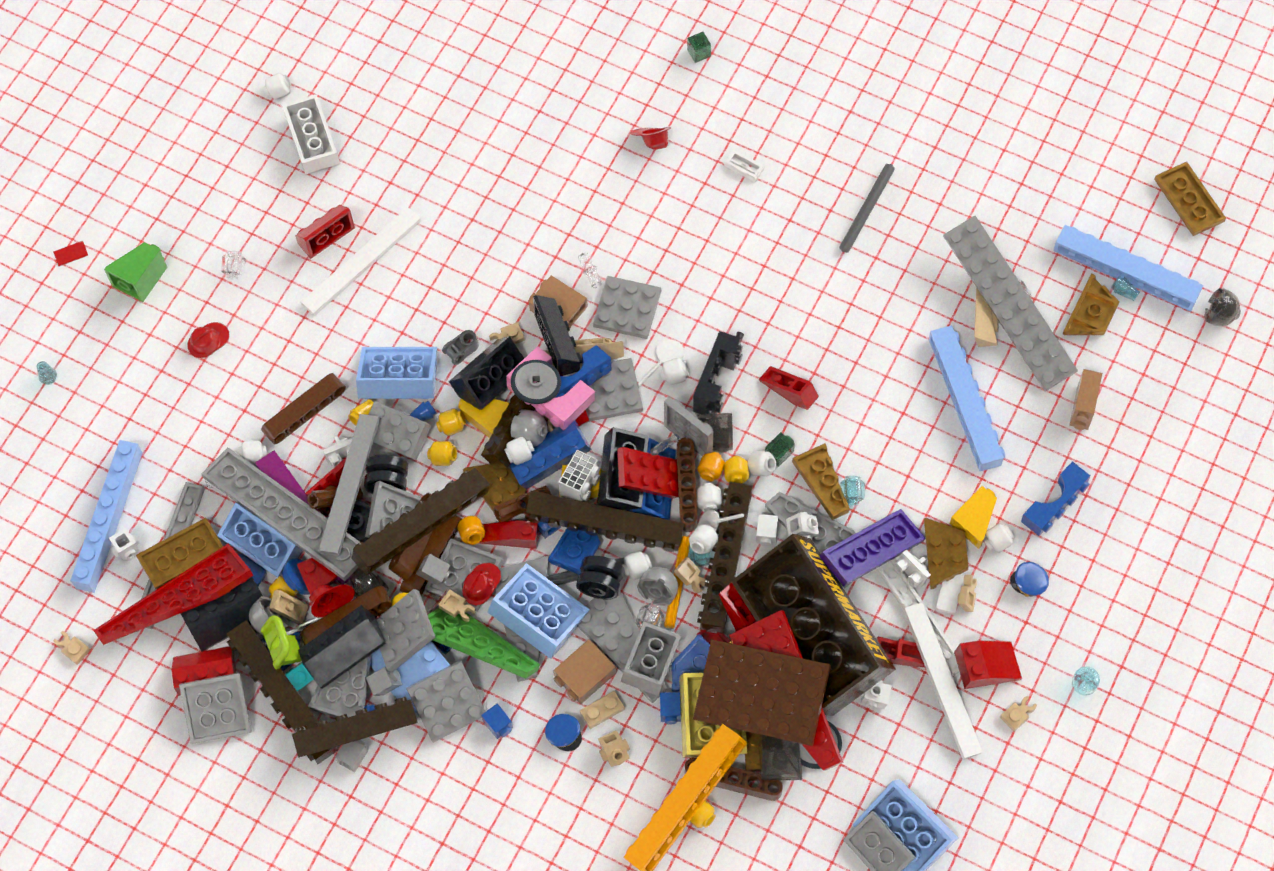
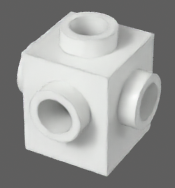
(802, 525)
(124, 545)
(877, 696)

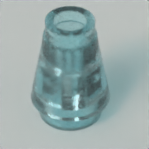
(1125, 288)
(46, 373)

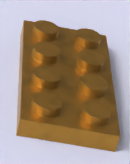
(1190, 198)
(179, 552)

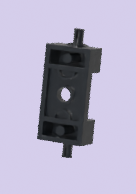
(726, 354)

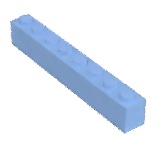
(1137, 270)
(966, 398)
(106, 516)

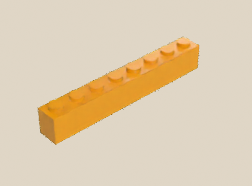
(685, 799)

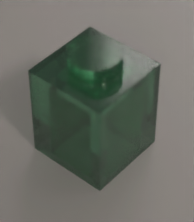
(699, 47)
(781, 448)

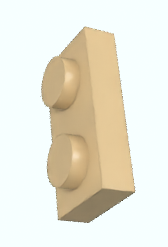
(288, 606)
(602, 709)

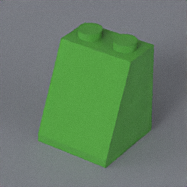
(137, 271)

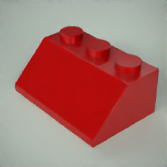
(325, 230)
(202, 666)

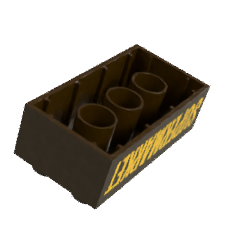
(819, 615)

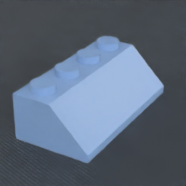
(257, 540)

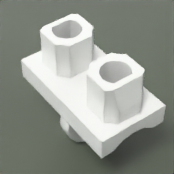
(337, 451)
(914, 568)

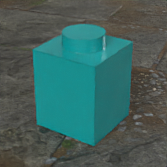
(299, 676)

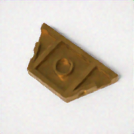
(1092, 310)
(502, 485)
(945, 551)

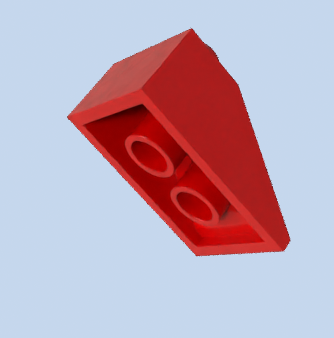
(987, 663)

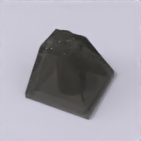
(722, 430)
(779, 759)

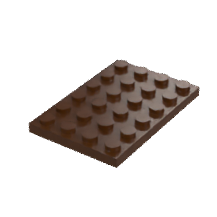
(762, 692)

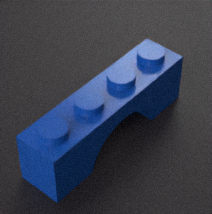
(594, 366)
(1041, 515)

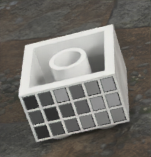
(579, 477)

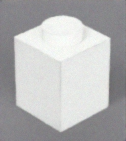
(766, 529)

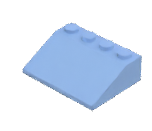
(397, 373)
(537, 610)
(416, 668)
(913, 824)

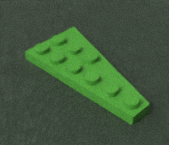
(480, 642)

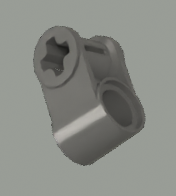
(458, 349)

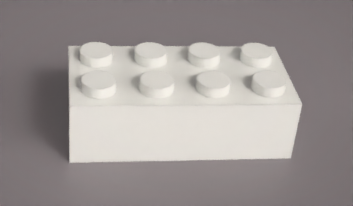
(311, 134)

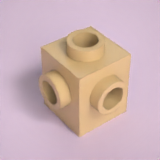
(613, 749)

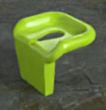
(281, 646)

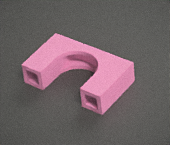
(564, 409)

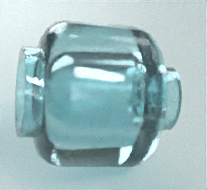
(853, 489)
(1085, 681)

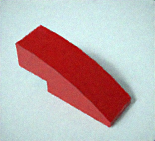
(902, 652)

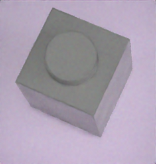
(433, 569)
(383, 681)
(351, 755)

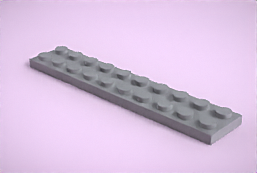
(1010, 303)
(278, 509)

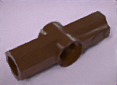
(325, 497)
(513, 508)

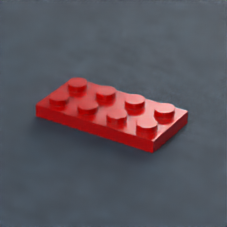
(647, 473)

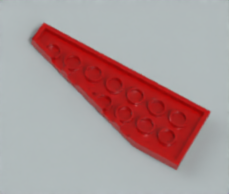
(192, 588)
(776, 636)

